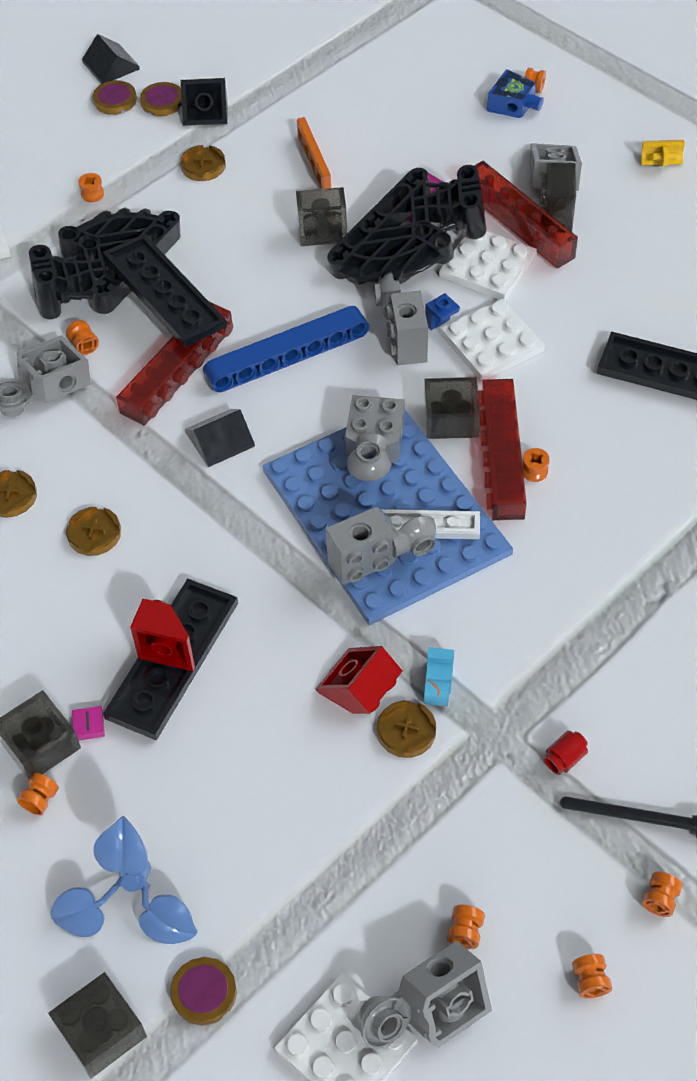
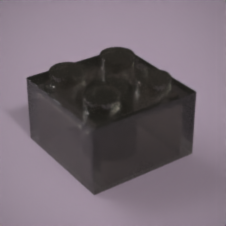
(559, 192)
(321, 216)
(451, 408)
(37, 735)
(97, 1025)

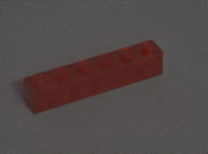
(526, 217)
(166, 374)
(502, 451)

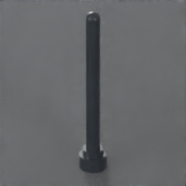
(630, 813)

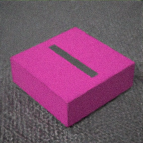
(88, 722)

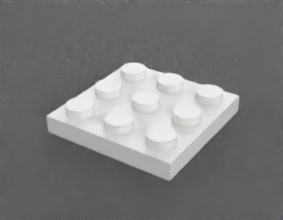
(489, 264)
(492, 339)
(330, 1044)

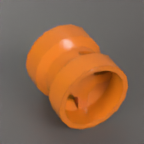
(81, 337)
(37, 794)
(662, 894)
(465, 926)
(592, 976)

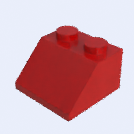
(161, 635)
(360, 679)

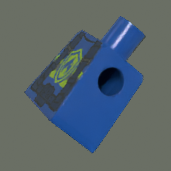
(513, 95)

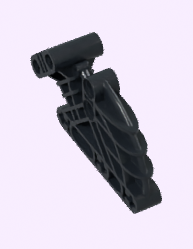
(383, 246)
(83, 268)

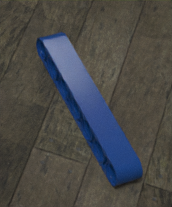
(285, 349)

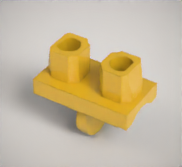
(662, 152)

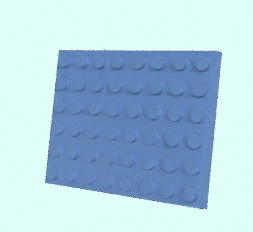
(323, 493)

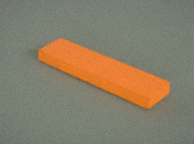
(313, 153)

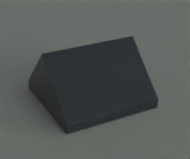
(108, 60)
(204, 101)
(221, 436)

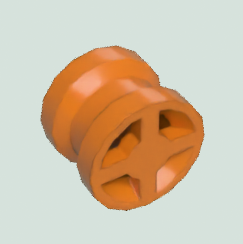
(537, 77)
(91, 187)
(535, 464)

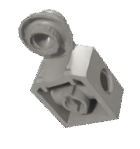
(407, 321)
(44, 375)
(374, 436)
(372, 543)
(434, 998)

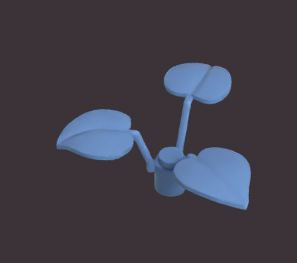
(123, 850)

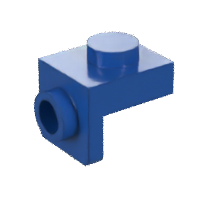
(440, 310)

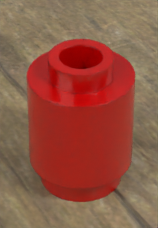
(565, 752)

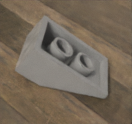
(548, 153)

